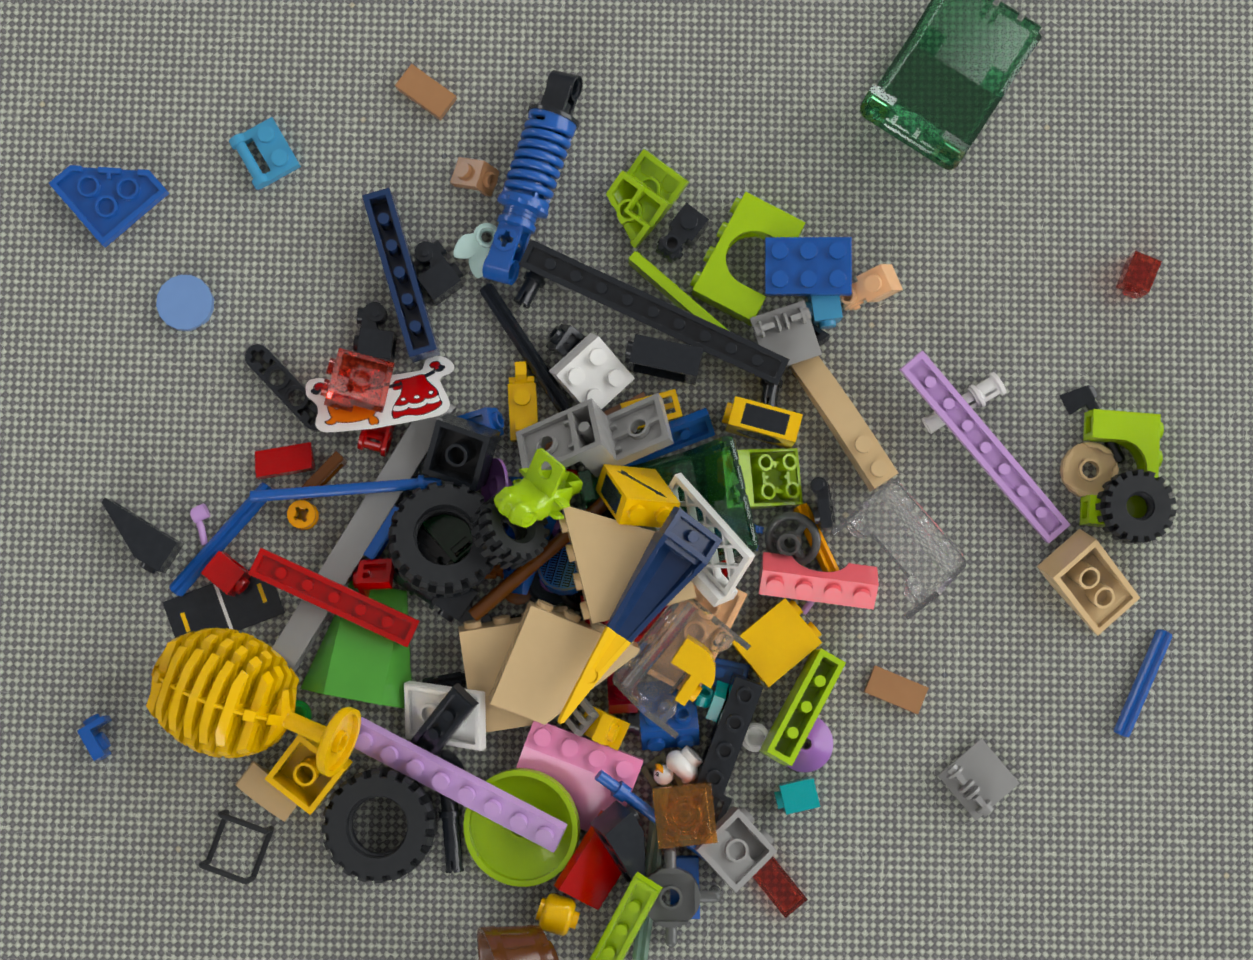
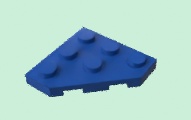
(108, 197)

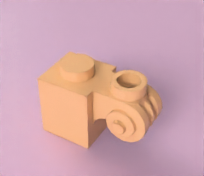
(872, 286)

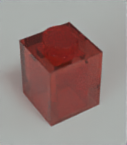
(1138, 275)

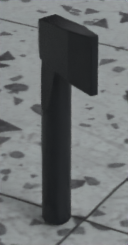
(1086, 397)

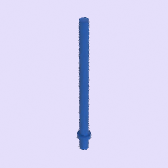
(342, 489)

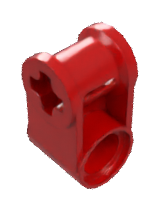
(382, 434)

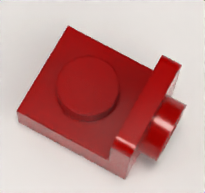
(373, 575)

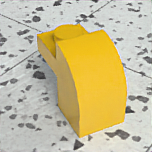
(700, 665)
(607, 729)

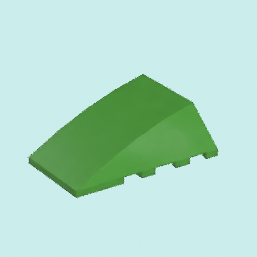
(360, 662)

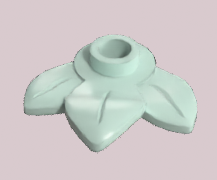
(474, 248)

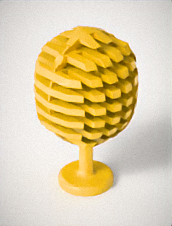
(238, 698)

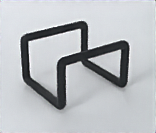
(226, 817)

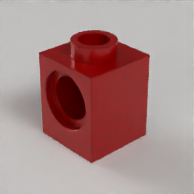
(227, 574)

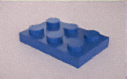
(808, 266)

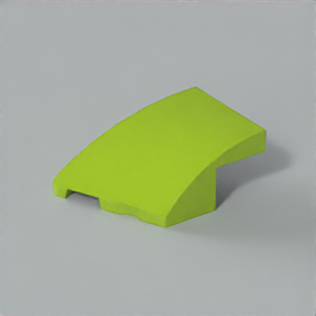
(645, 195)

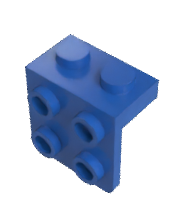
(683, 721)

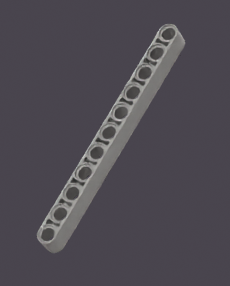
(345, 557)

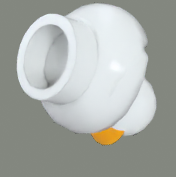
(682, 763)

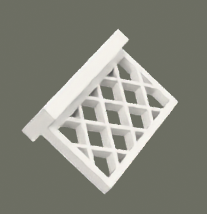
(710, 580)

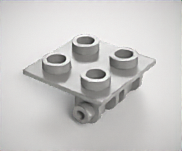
(787, 332)
(978, 779)

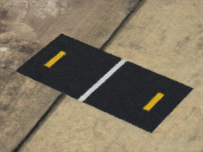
(214, 609)

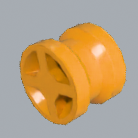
(306, 519)

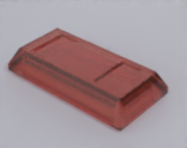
(779, 887)

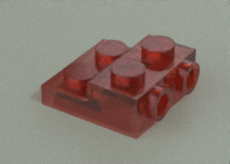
(357, 381)

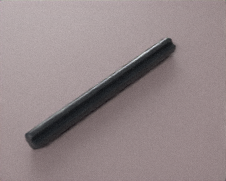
(525, 347)

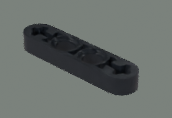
(284, 390)

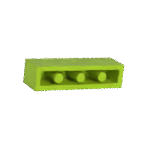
(802, 707)

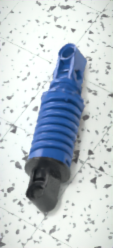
(533, 174)

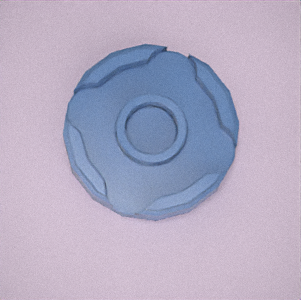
(185, 302)

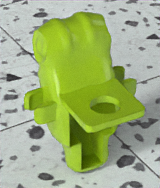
(539, 492)

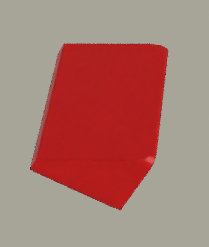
(284, 461)

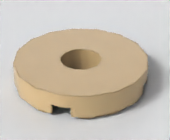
(1076, 457)

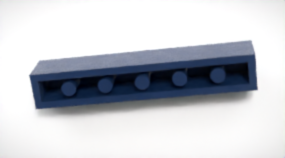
(401, 275)

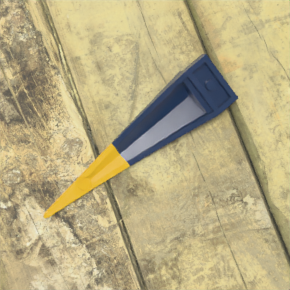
(666, 567)

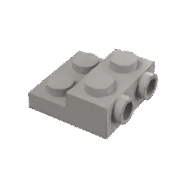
(739, 850)

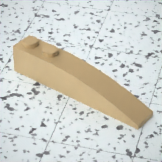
(844, 422)

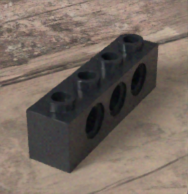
(729, 732)

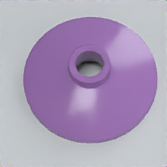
(496, 480)
(819, 750)

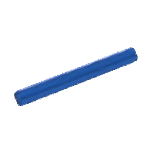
(217, 543)

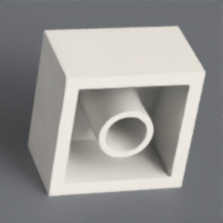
(592, 372)

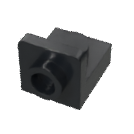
(564, 339)

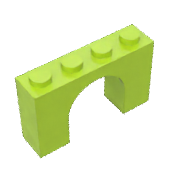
(715, 284)
(1135, 432)

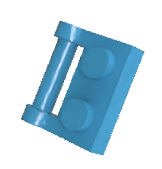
(273, 149)

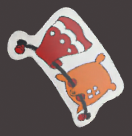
(409, 399)

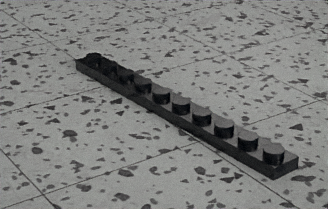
(654, 312)

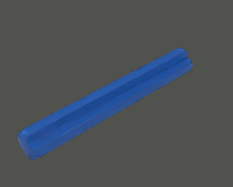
(1143, 683)

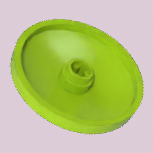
(511, 856)

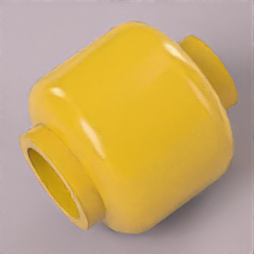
(557, 914)

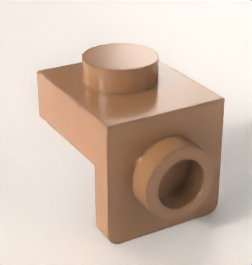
(475, 175)

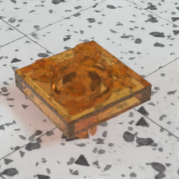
(684, 815)

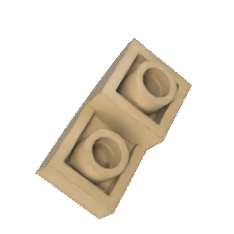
(263, 793)

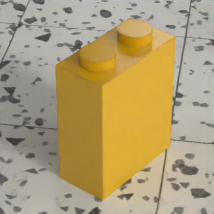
(778, 641)

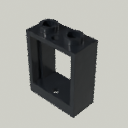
(663, 359)

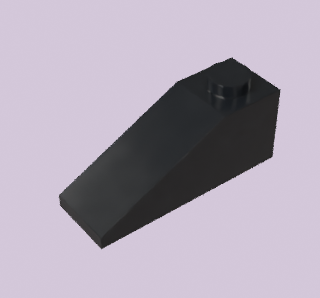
(144, 540)
(622, 838)

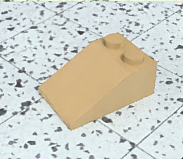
(1088, 581)

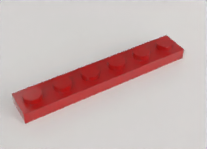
(334, 597)

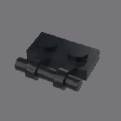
(824, 511)

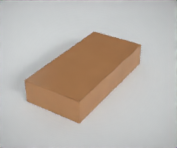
(426, 92)
(895, 689)

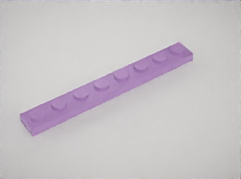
(984, 447)
(460, 785)

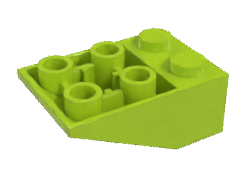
(771, 477)

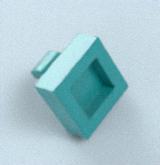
(712, 699)

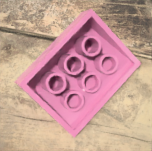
(575, 764)

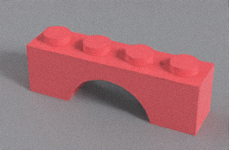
(786, 578)

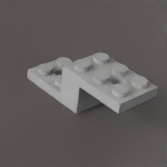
(596, 438)

